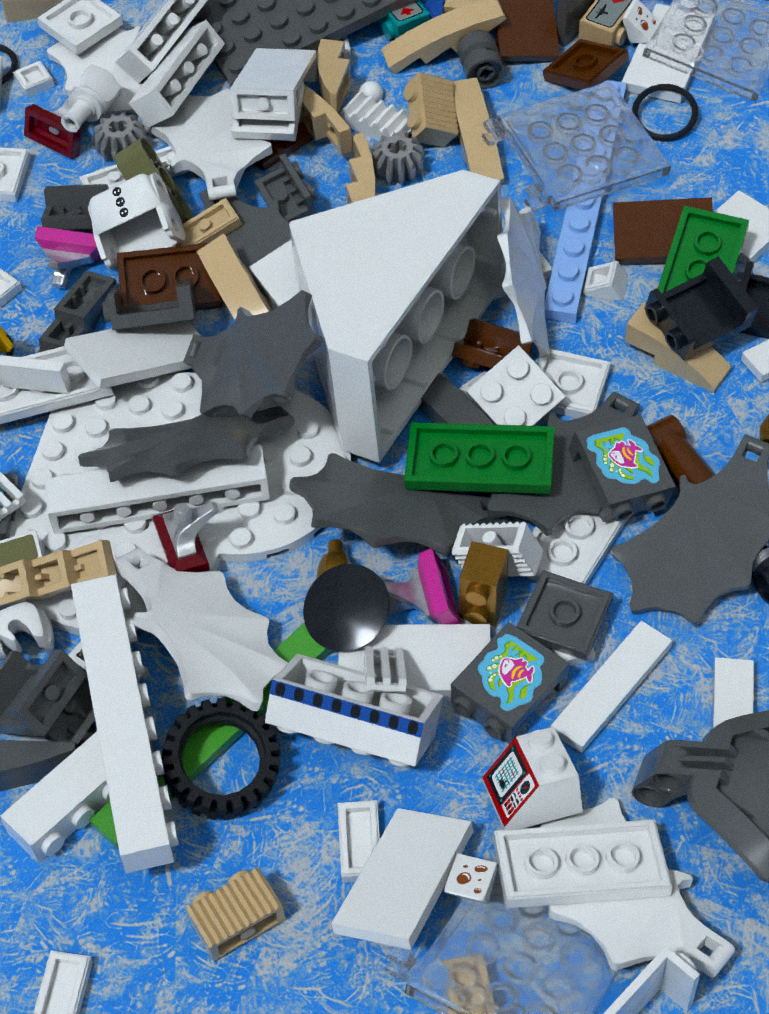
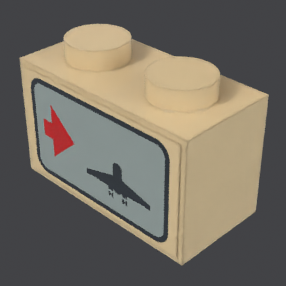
(604, 22)

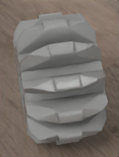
(117, 133)
(398, 158)

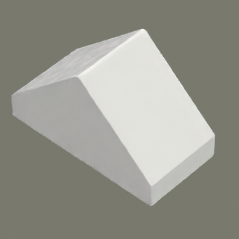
(394, 295)

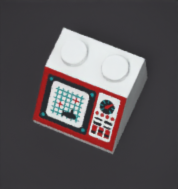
(533, 781)

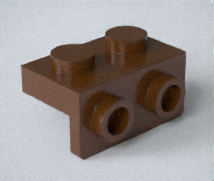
(487, 344)

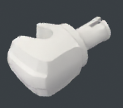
(91, 99)
(25, 618)

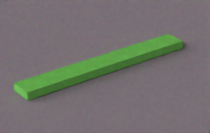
(213, 740)

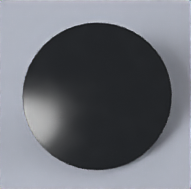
(346, 607)

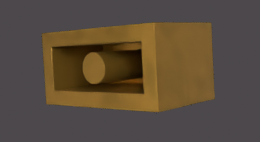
(483, 583)

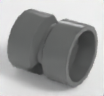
(481, 58)

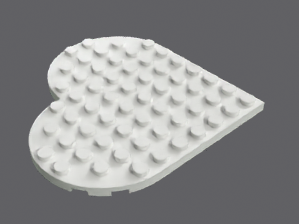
(232, 535)

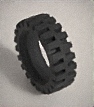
(226, 714)

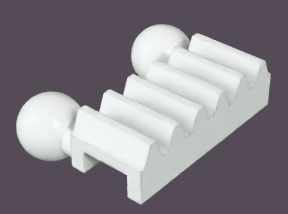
(369, 114)

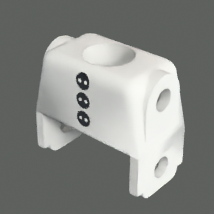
(134, 218)

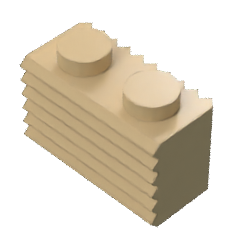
(431, 109)
(235, 912)

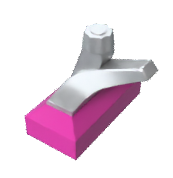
(67, 251)
(426, 591)

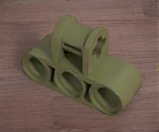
(142, 159)

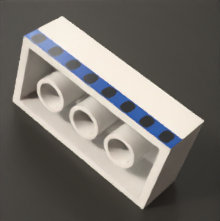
(338, 709)

